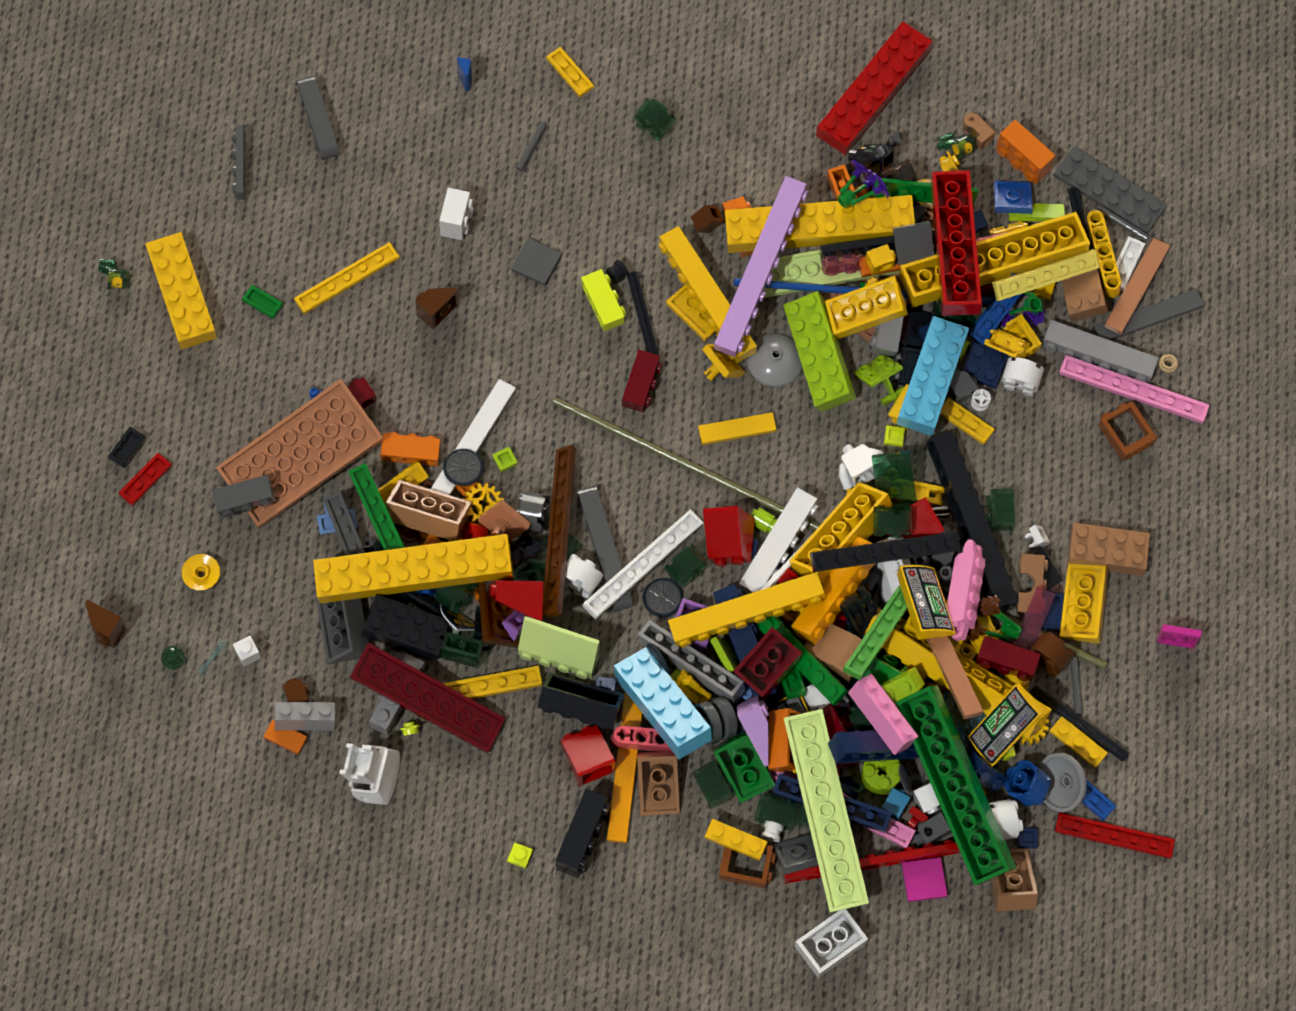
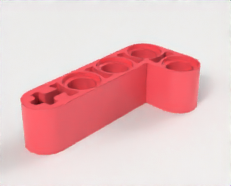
(647, 733)

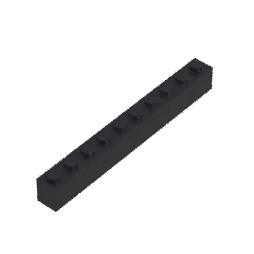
(971, 516)

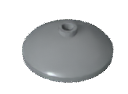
(773, 370)
(1066, 784)

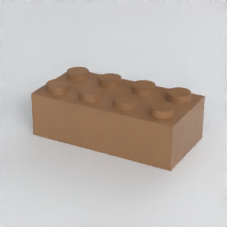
(1111, 547)

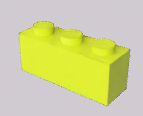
(603, 299)

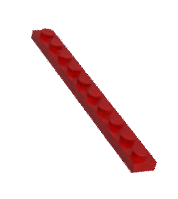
(889, 858)

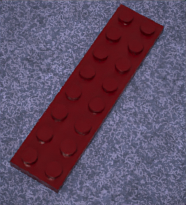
(427, 698)

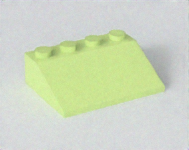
(558, 648)

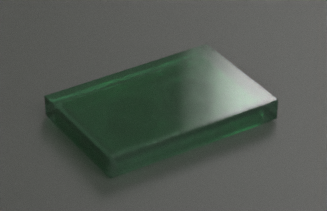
(895, 476)

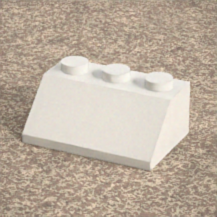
(888, 571)

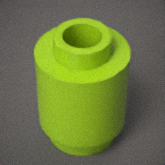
(763, 520)

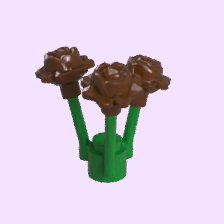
(990, 606)

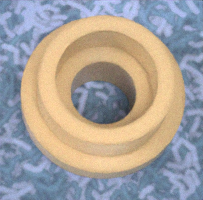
(1168, 358)

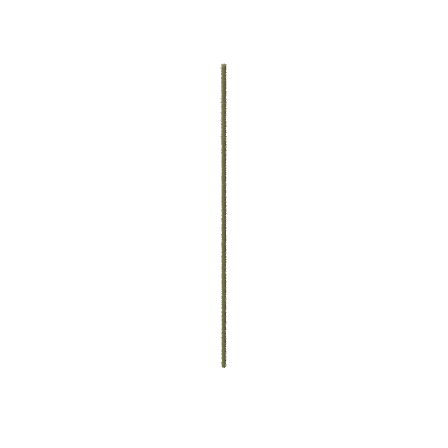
(747, 493)

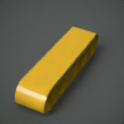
(1104, 246)

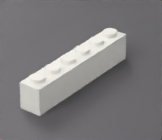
(779, 541)

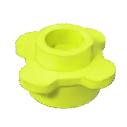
(410, 728)

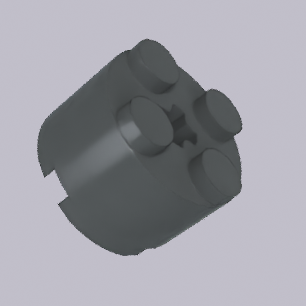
(534, 510)

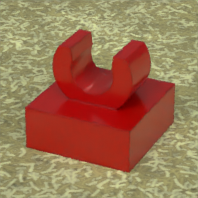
(918, 817)

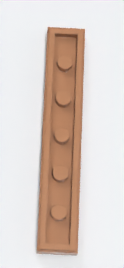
(1137, 286)
(955, 677)

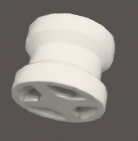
(983, 397)
(772, 831)

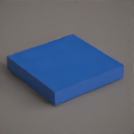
(1013, 197)

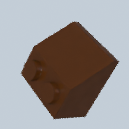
(436, 305)
(105, 624)

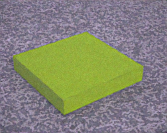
(726, 653)

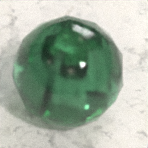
(172, 657)

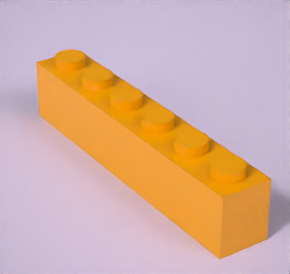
(837, 588)

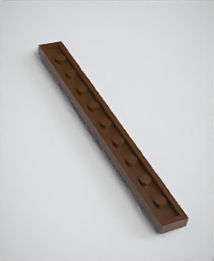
(558, 532)

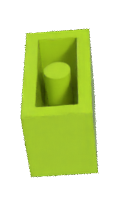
(903, 685)

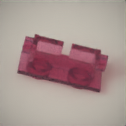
(833, 266)

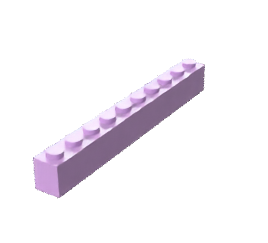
(760, 267)

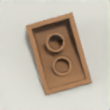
(1085, 295)
(835, 650)
(658, 783)
(1016, 888)

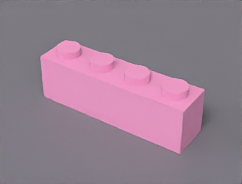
(883, 714)

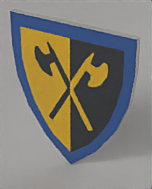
(457, 622)

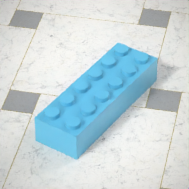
(932, 376)
(662, 703)

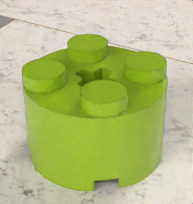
(880, 784)

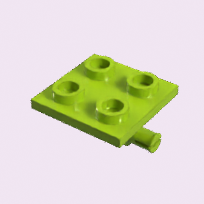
(880, 371)

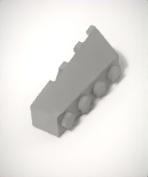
(385, 710)

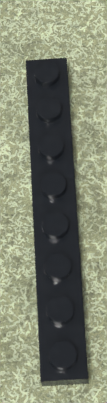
(859, 246)
(885, 552)

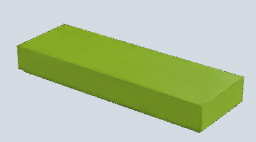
(1040, 213)

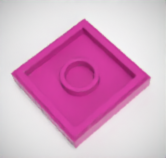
(1178, 636)
(924, 879)

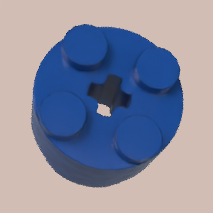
(1027, 783)

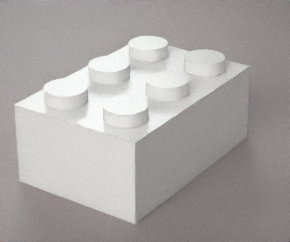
(831, 942)

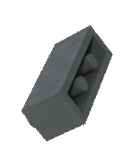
(244, 496)

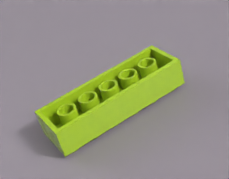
(819, 352)

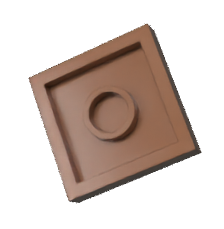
(504, 520)

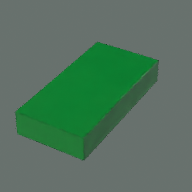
(262, 302)

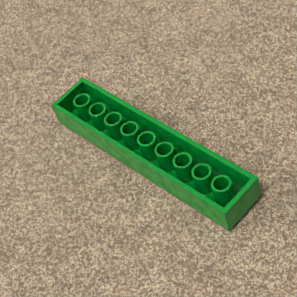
(956, 786)

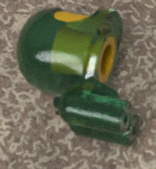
(960, 145)
(116, 276)

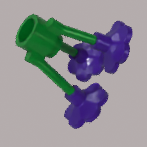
(849, 197)
(1032, 310)

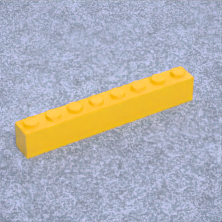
(700, 284)
(746, 609)

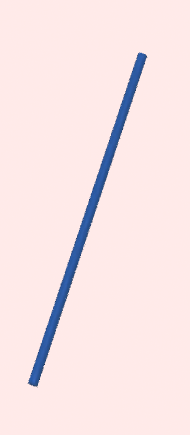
(827, 288)

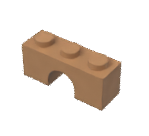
(1033, 566)

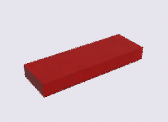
(145, 479)

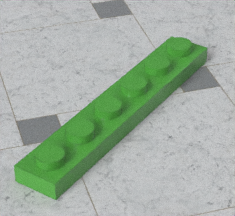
(877, 636)

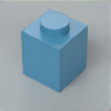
(896, 803)

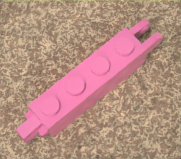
(965, 589)

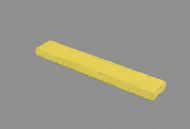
(1045, 275)

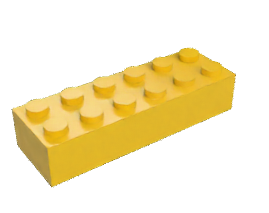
(181, 290)
(839, 530)

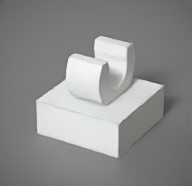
(1039, 536)

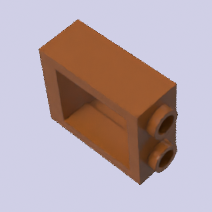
(1134, 448)
(744, 879)

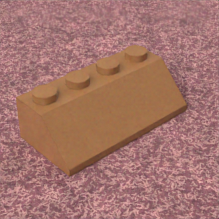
(428, 510)

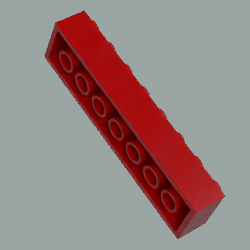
(873, 88)
(956, 243)

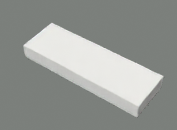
(1128, 260)

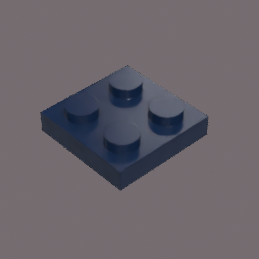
(984, 364)

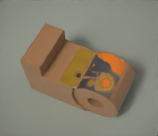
(979, 129)

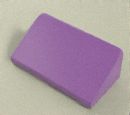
(513, 625)

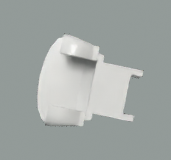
(372, 766)

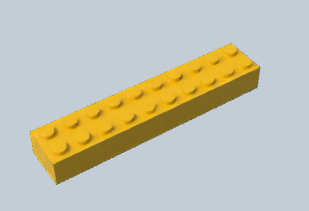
(822, 222)
(1002, 256)
(413, 568)
(986, 685)

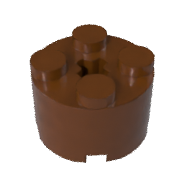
(1053, 653)

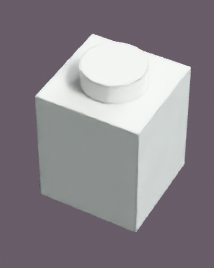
(246, 651)

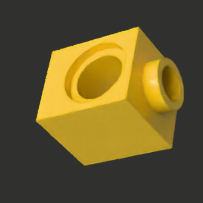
(880, 259)

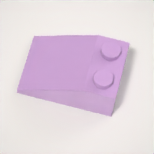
(753, 717)

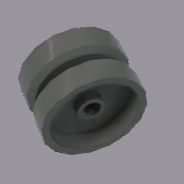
(720, 717)

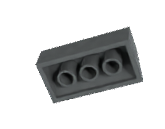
(342, 629)

